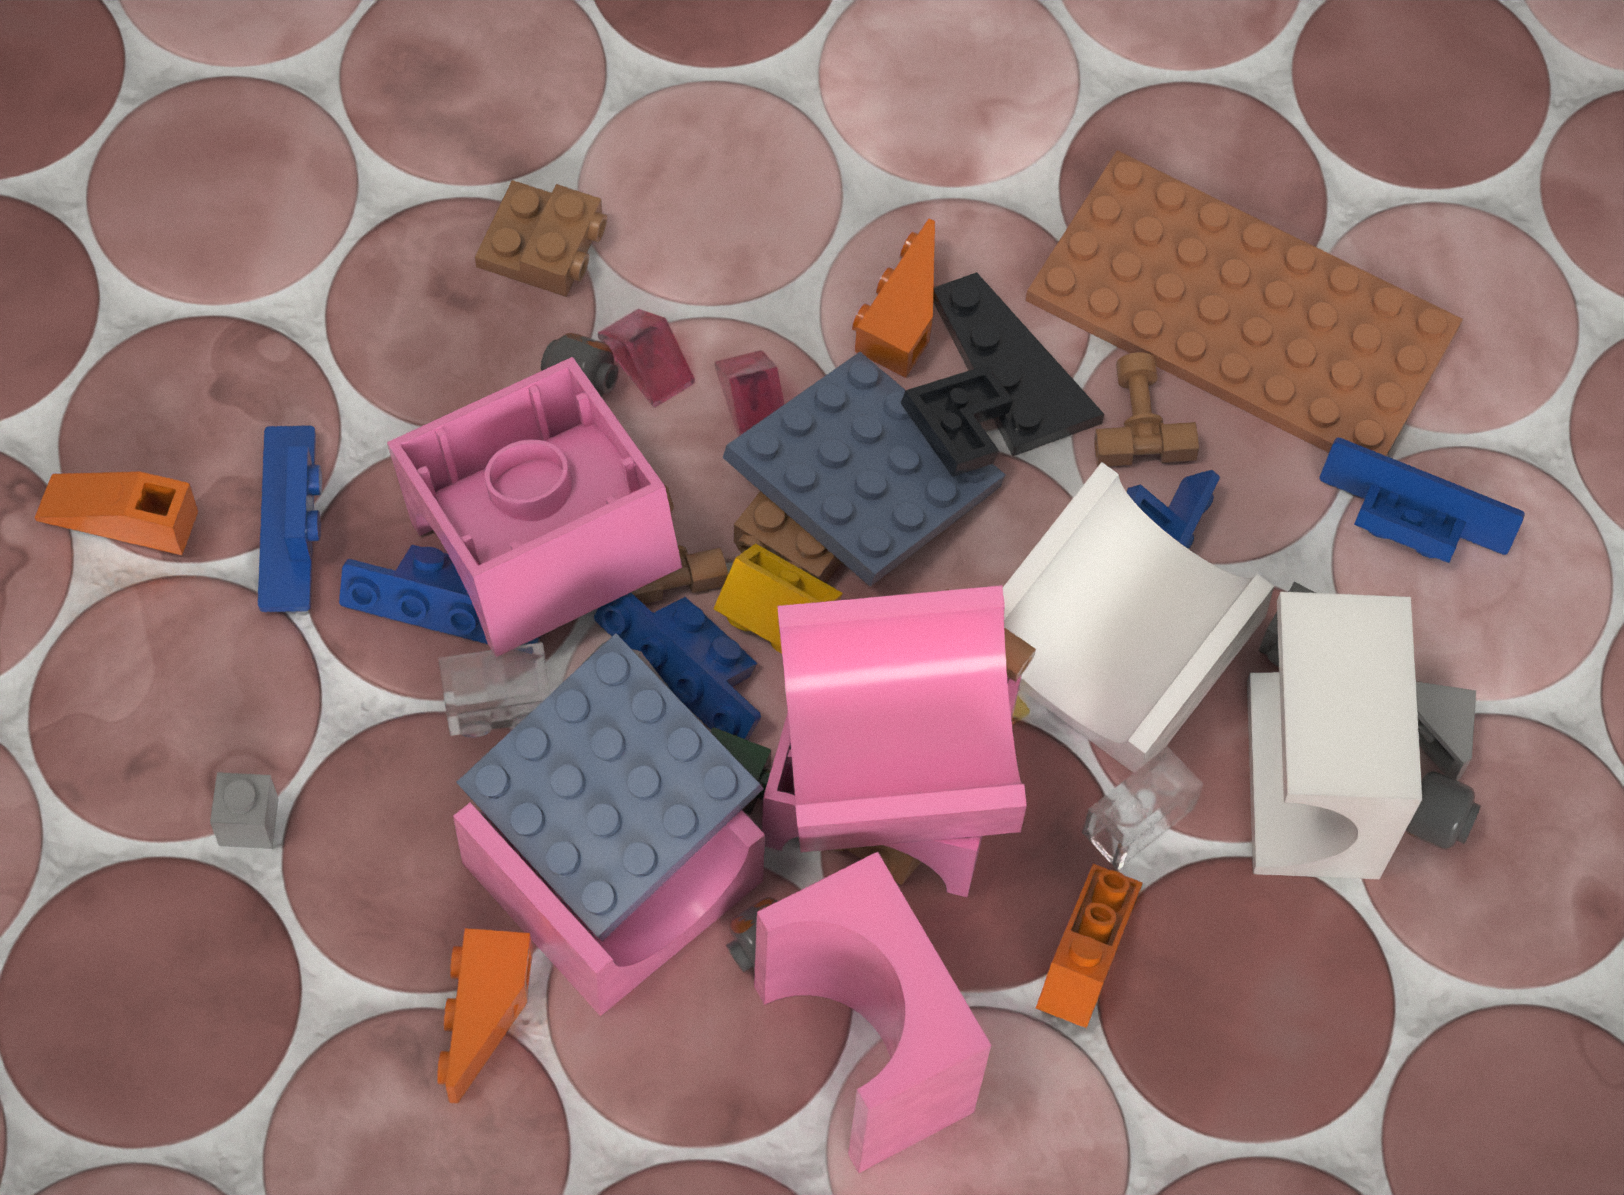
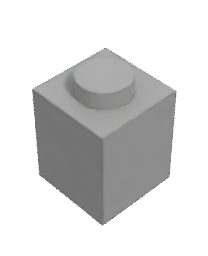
(244, 810)

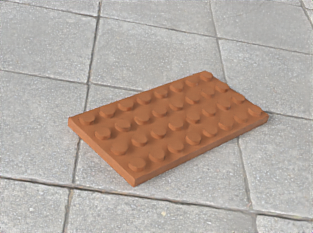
(1243, 309)

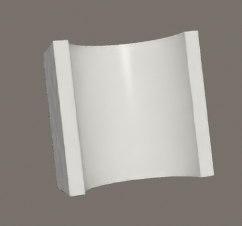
(1125, 622)
(1334, 737)

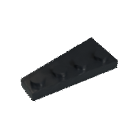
(988, 333)

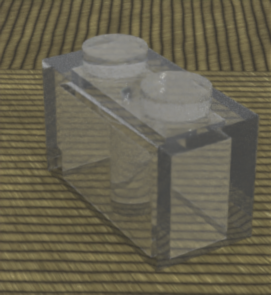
(491, 690)
(1142, 808)

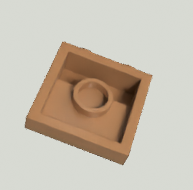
(542, 236)
(778, 533)

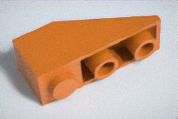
(901, 316)
(122, 507)
(1088, 945)
(491, 993)

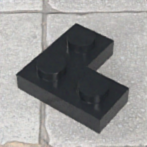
(951, 415)

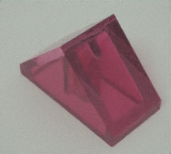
(649, 355)
(750, 388)

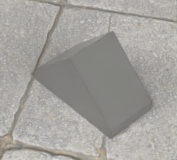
(1446, 726)

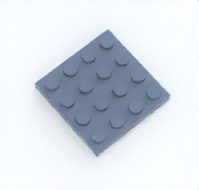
(857, 470)
(609, 786)

